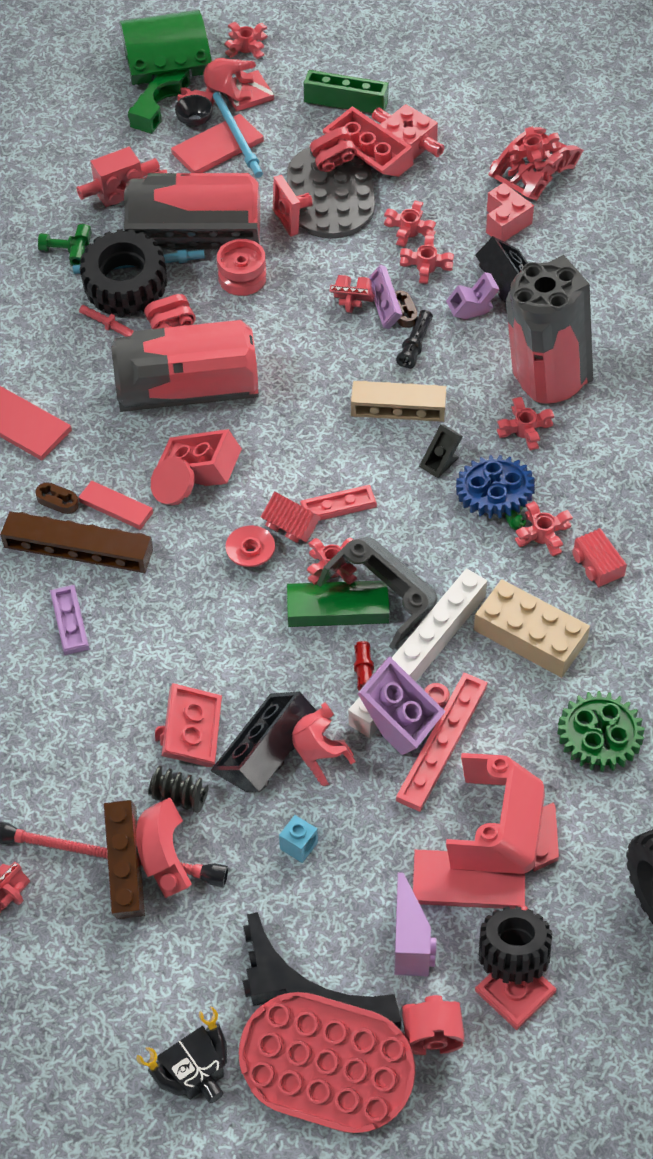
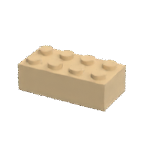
(531, 628)

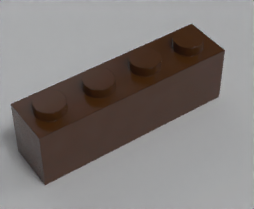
(123, 860)

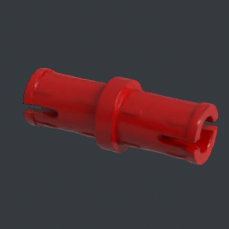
(363, 664)

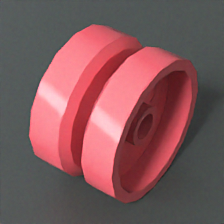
(241, 267)

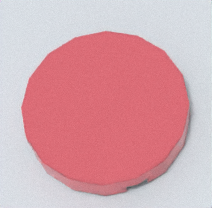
(172, 481)

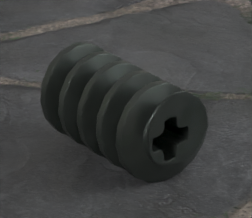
(180, 791)

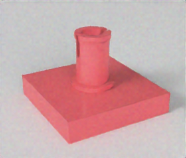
(288, 205)

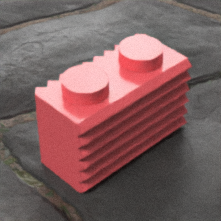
(290, 517)
(599, 558)

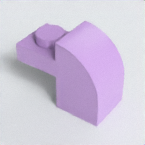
(473, 301)

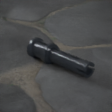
(423, 321)

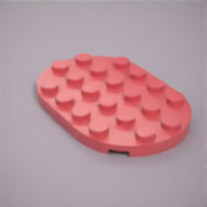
(327, 1062)

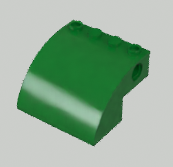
(165, 45)

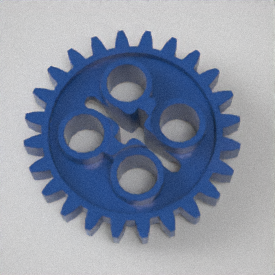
(495, 486)

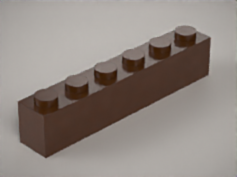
(77, 541)

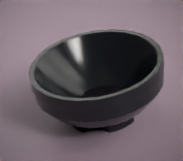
(191, 106)

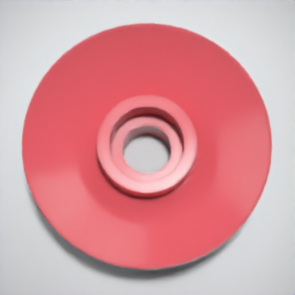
(250, 538)

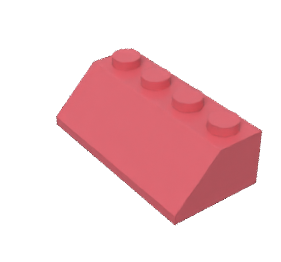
(375, 143)

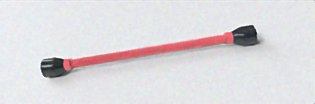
(213, 873)

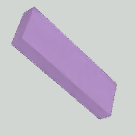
(385, 297)
(69, 620)

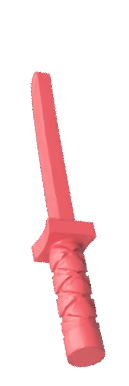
(109, 322)

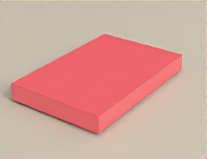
(192, 725)

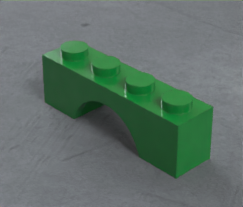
(146, 112)

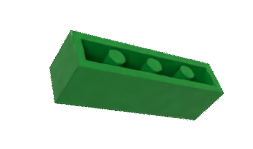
(345, 91)

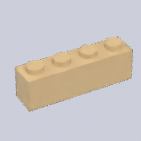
(398, 401)

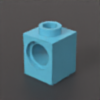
(298, 838)

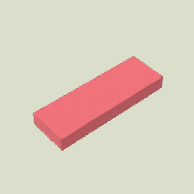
(341, 502)
(115, 505)

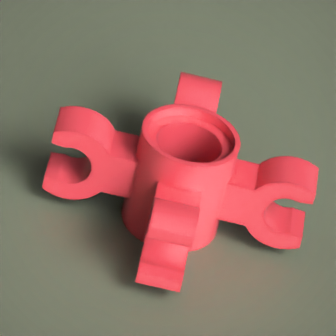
(246, 40)
(534, 148)
(409, 223)
(426, 259)
(525, 423)
(543, 528)
(325, 554)

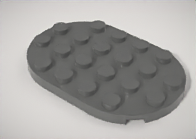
(340, 197)

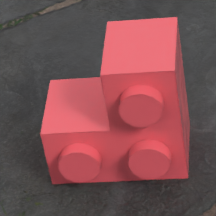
(507, 212)

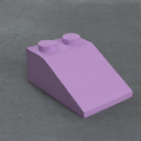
(399, 707)
(413, 941)

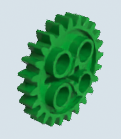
(622, 726)

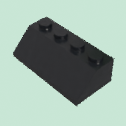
(502, 262)
(263, 742)

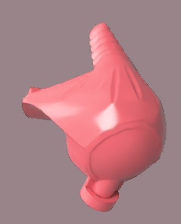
(219, 77)
(313, 745)

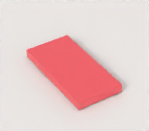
(215, 145)
(29, 425)
(440, 885)

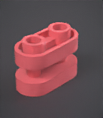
(333, 149)
(169, 312)

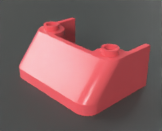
(513, 842)

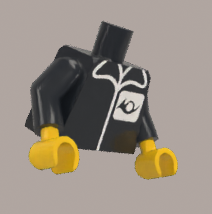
(192, 1063)

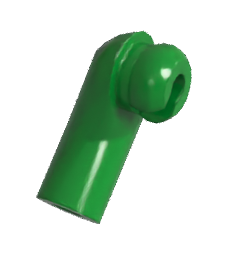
(515, 520)

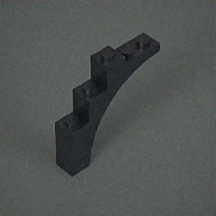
(273, 977)

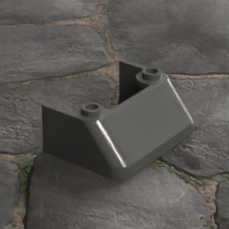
(416, 595)

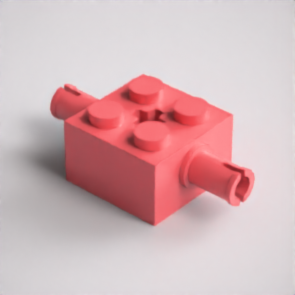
(412, 128)
(112, 174)

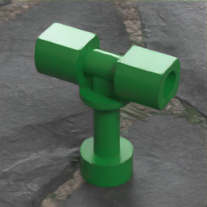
(75, 245)

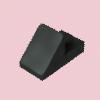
(441, 451)

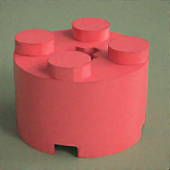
(433, 1025)

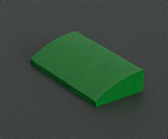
(337, 603)

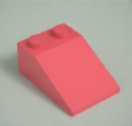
(208, 453)

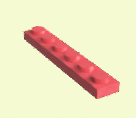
(441, 742)

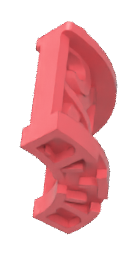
(534, 181)

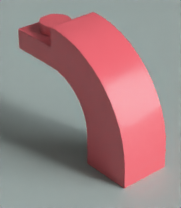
(156, 847)

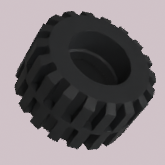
(511, 961)

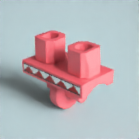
(352, 296)
(11, 884)

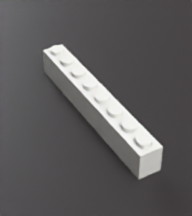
(429, 638)

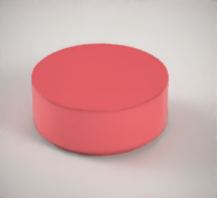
(438, 693)

